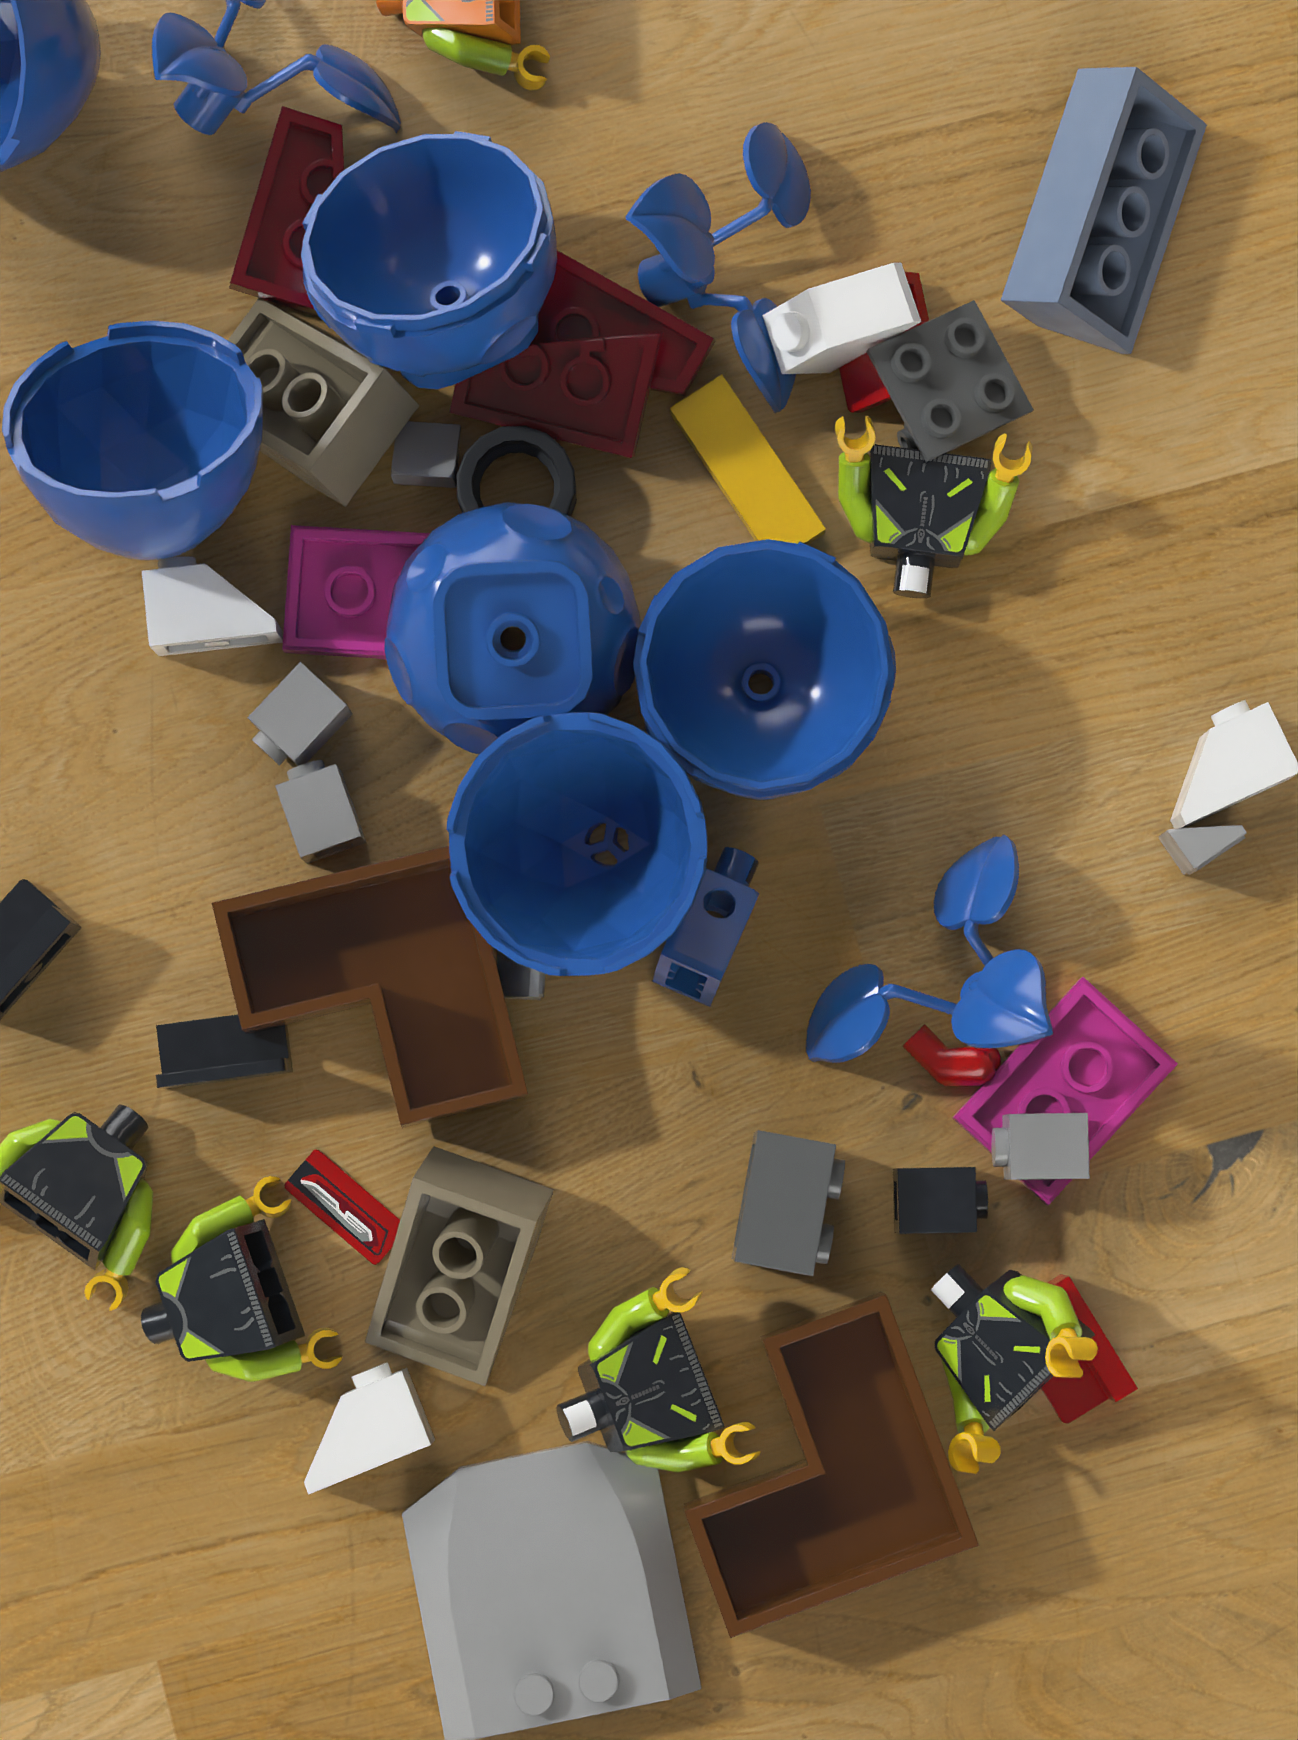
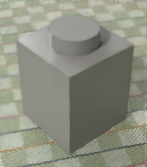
(298, 717)
(319, 811)
(1042, 1146)

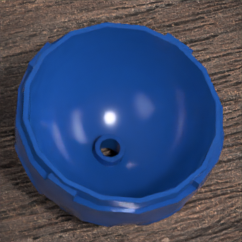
(432, 256)
(498, 572)
(776, 615)

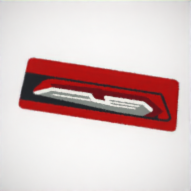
(344, 1206)

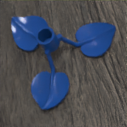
(218, 82)
(678, 224)
(996, 1005)

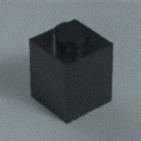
(938, 1200)

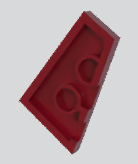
(299, 166)
(592, 306)
(570, 389)

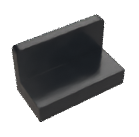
(30, 939)
(219, 1052)

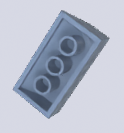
(1104, 208)

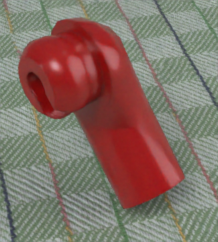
(952, 1065)

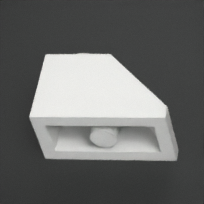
(841, 320)
(200, 611)
(1234, 763)
(370, 1427)

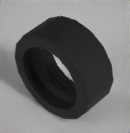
(516, 440)

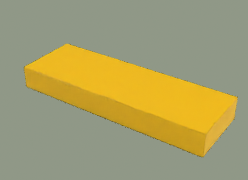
(745, 465)

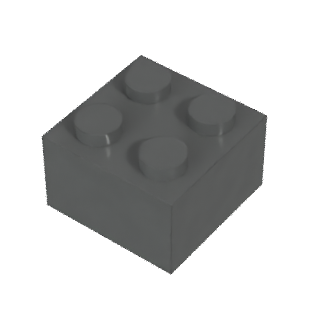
(786, 1203)

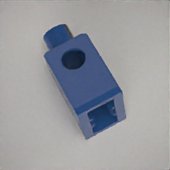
(703, 945)

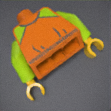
(472, 34)

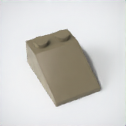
(323, 404)
(458, 1264)

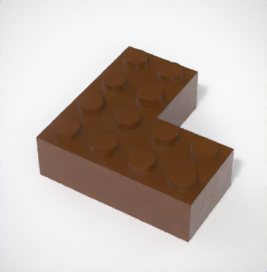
(388, 941)
(862, 1501)

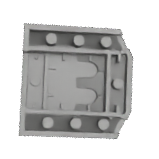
(548, 1590)

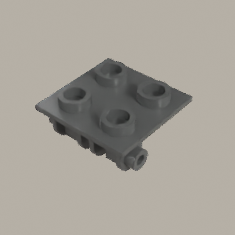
(949, 382)

